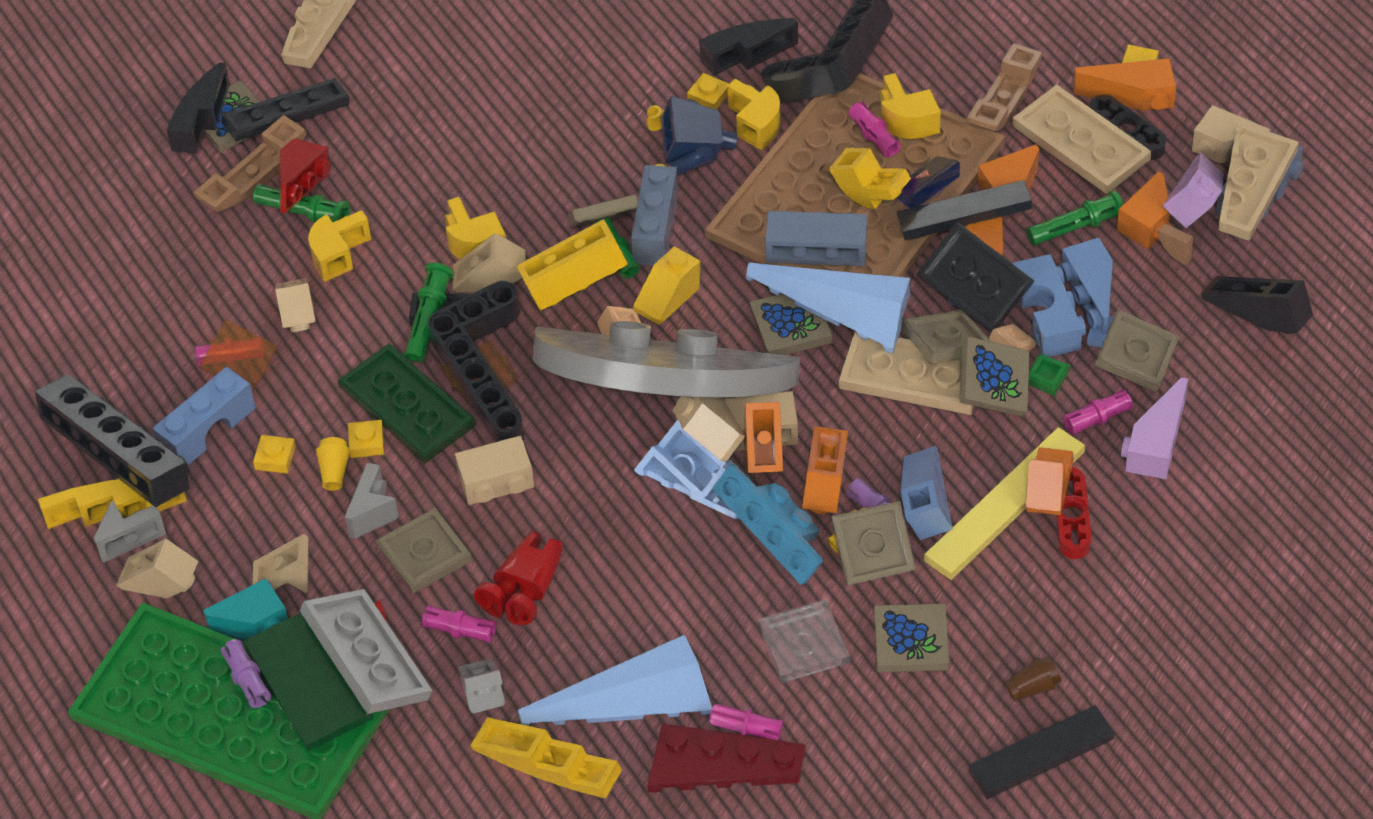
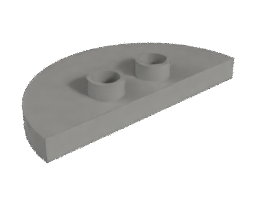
(643, 365)

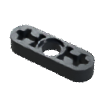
(1122, 115)

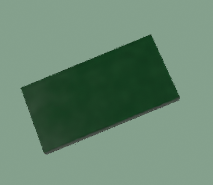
(407, 403)
(305, 682)

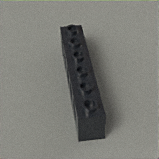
(113, 440)

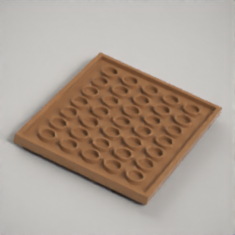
(795, 179)

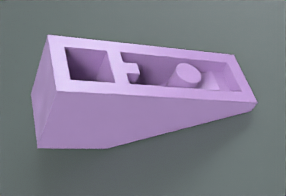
(1195, 191)
(1155, 434)

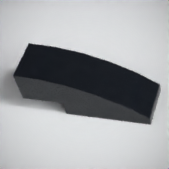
(747, 44)
(199, 110)

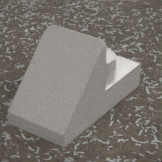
(369, 505)
(122, 535)
(482, 685)

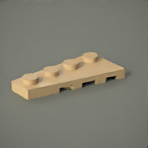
(313, 30)
(1253, 177)

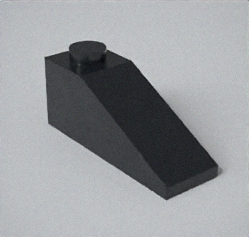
(1265, 302)

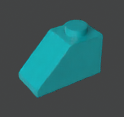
(246, 612)

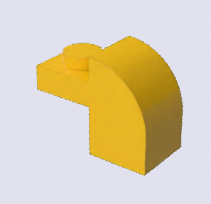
(757, 113)
(911, 114)
(864, 180)
(467, 233)
(332, 242)

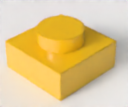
(708, 91)
(366, 438)
(274, 454)

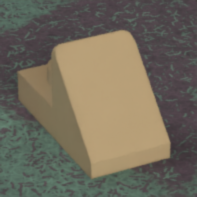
(285, 565)

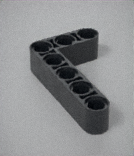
(840, 59)
(460, 338)

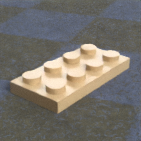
(1081, 139)
(902, 375)

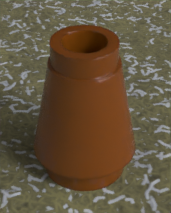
(1034, 679)

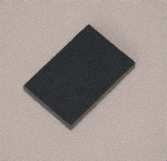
(975, 277)

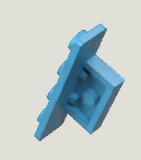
(773, 520)

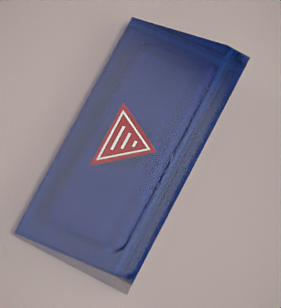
(929, 181)

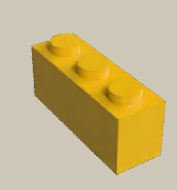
(572, 265)

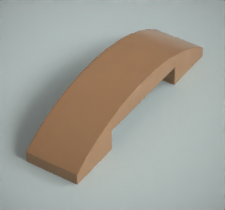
(1007, 90)
(255, 169)

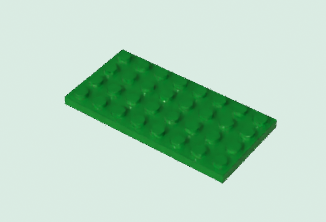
(176, 698)

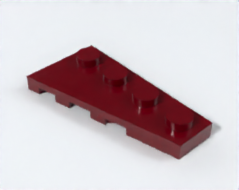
(707, 757)

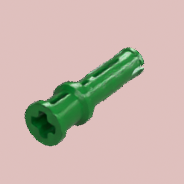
(312, 207)
(1088, 214)
(431, 298)

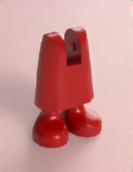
(525, 570)

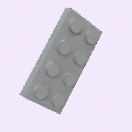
(365, 651)

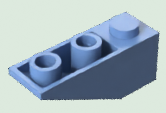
(1089, 274)
(925, 494)

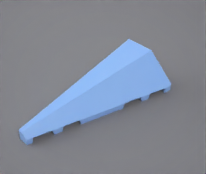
(860, 301)
(687, 467)
(652, 683)

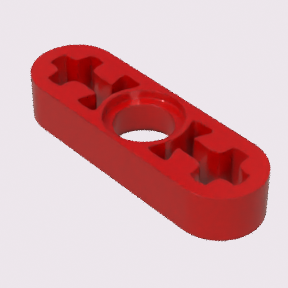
(1081, 523)

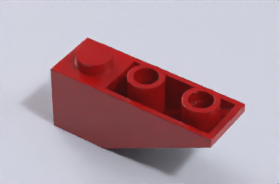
(300, 170)

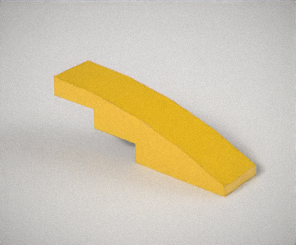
(92, 502)
(545, 758)

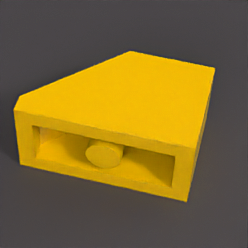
(668, 285)

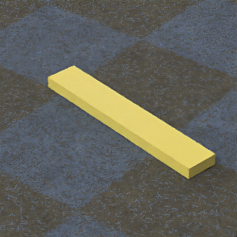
(992, 513)

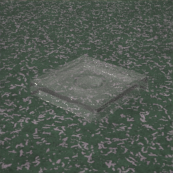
(803, 641)

